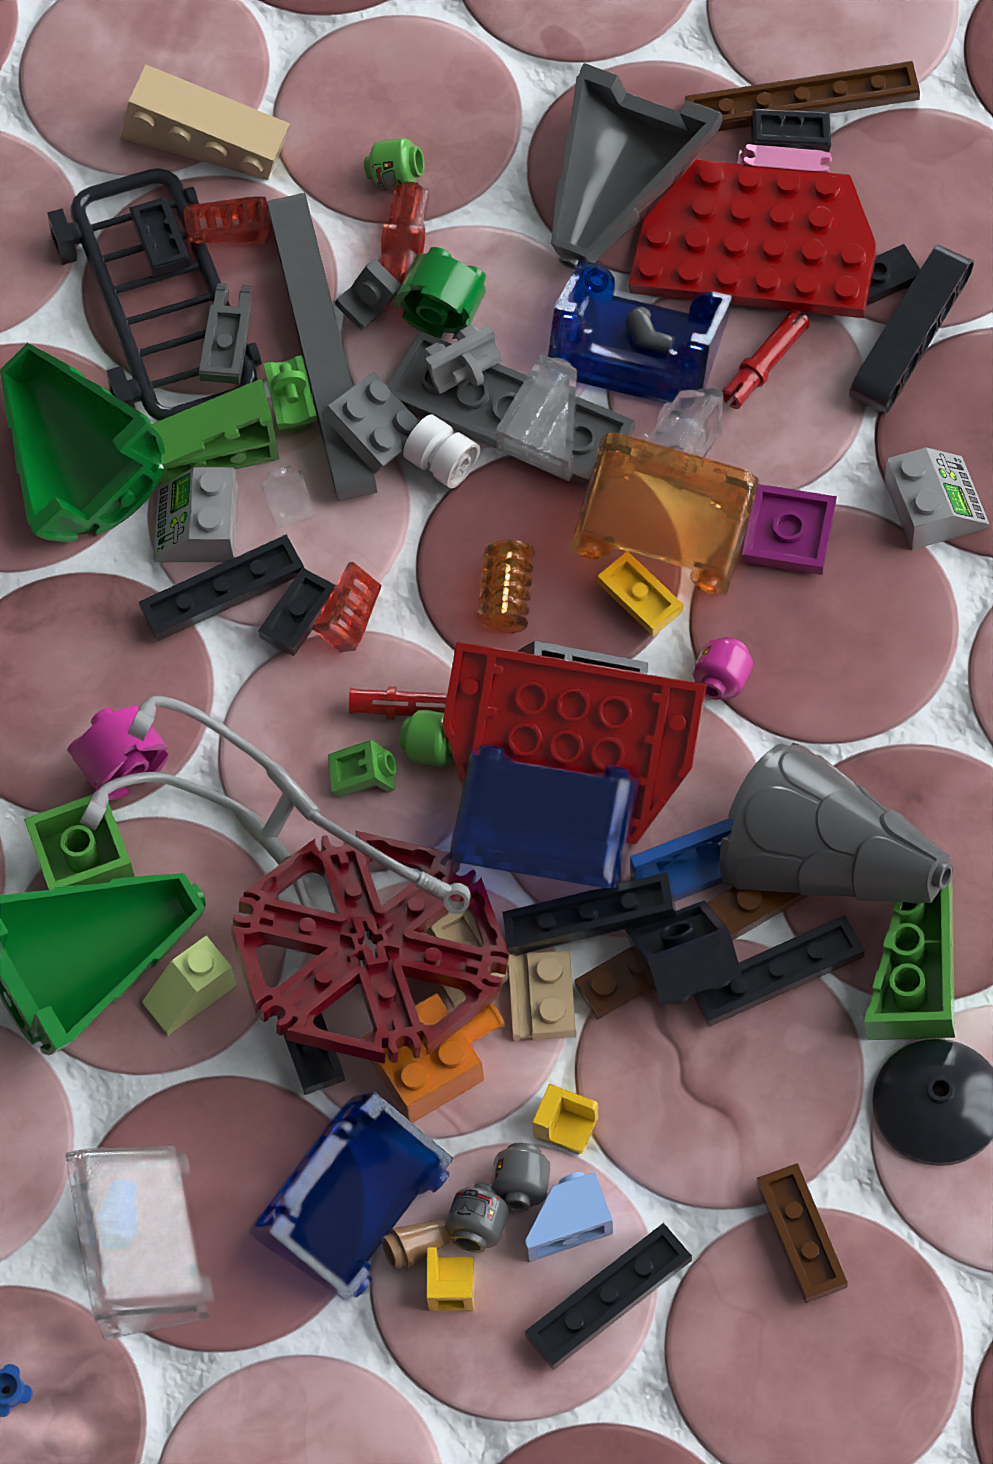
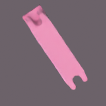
(784, 158)

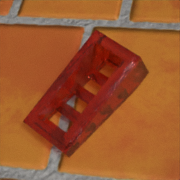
(241, 209)
(327, 623)

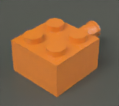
(444, 1073)

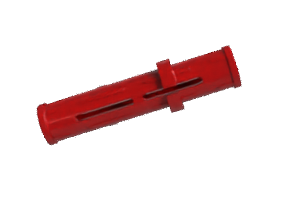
(754, 370)
(362, 702)

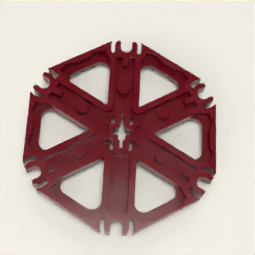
(339, 948)

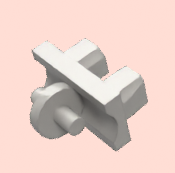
(463, 359)

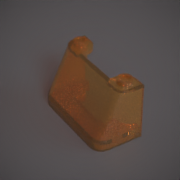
(666, 509)

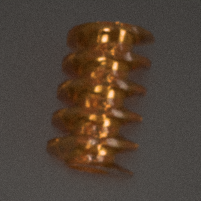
(506, 586)

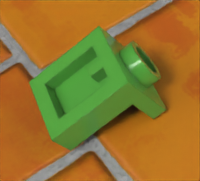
(361, 768)

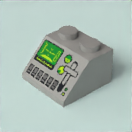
(933, 496)
(197, 516)

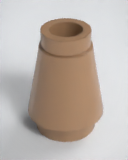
(409, 1244)

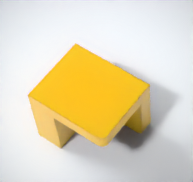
(565, 1119)
(449, 1282)

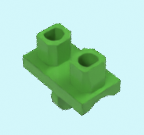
(290, 394)

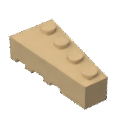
(201, 125)

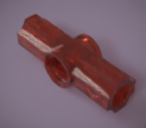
(405, 231)

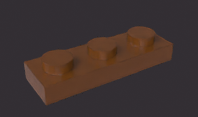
(801, 1233)

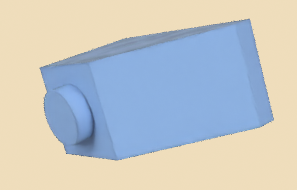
(570, 1217)

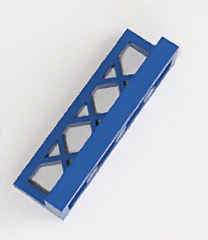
(689, 860)

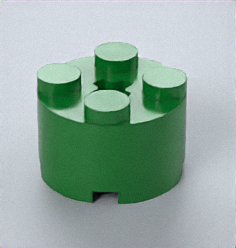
(440, 293)

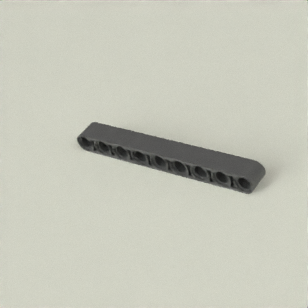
(317, 335)

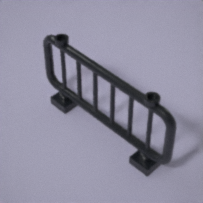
(80, 231)

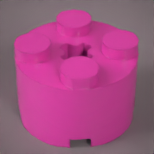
(111, 752)

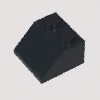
(685, 954)

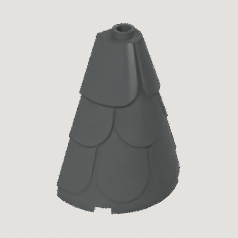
(619, 162)
(823, 835)

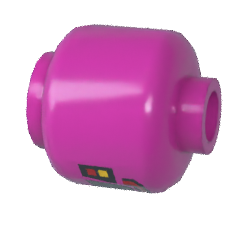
(723, 667)

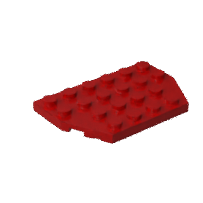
(759, 237)
(575, 719)

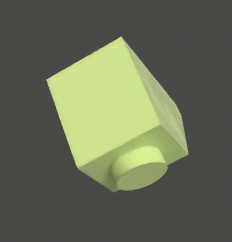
(189, 985)

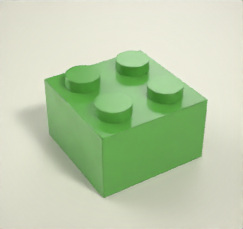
(74, 852)

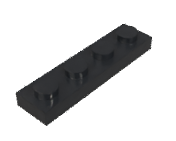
(221, 587)
(589, 914)
(782, 970)
(608, 1296)

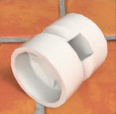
(441, 451)

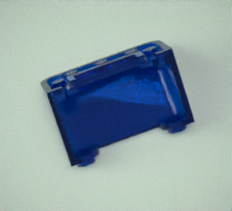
(594, 338)
(544, 819)
(350, 1193)

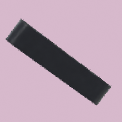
(911, 329)

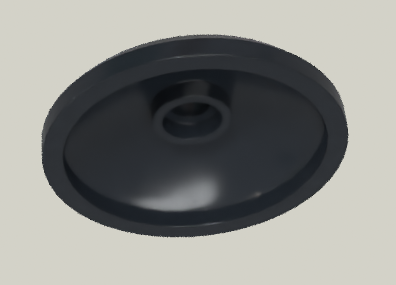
(931, 1126)

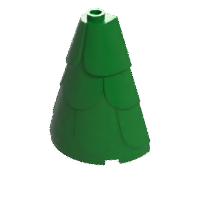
(77, 448)
(84, 947)

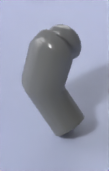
(644, 334)

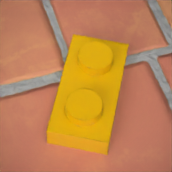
(640, 593)

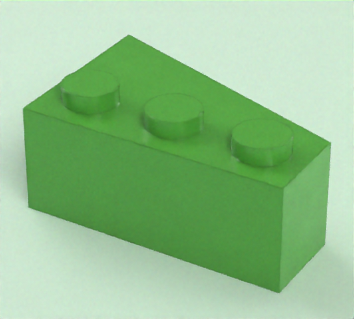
(220, 433)

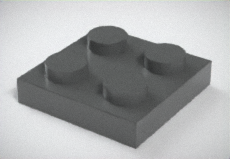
(371, 421)

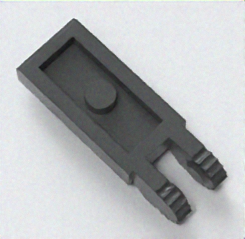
(226, 337)

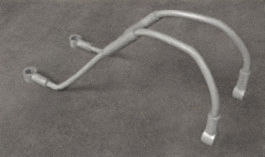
(266, 833)

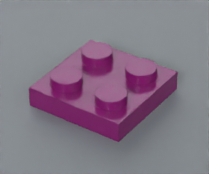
(789, 529)

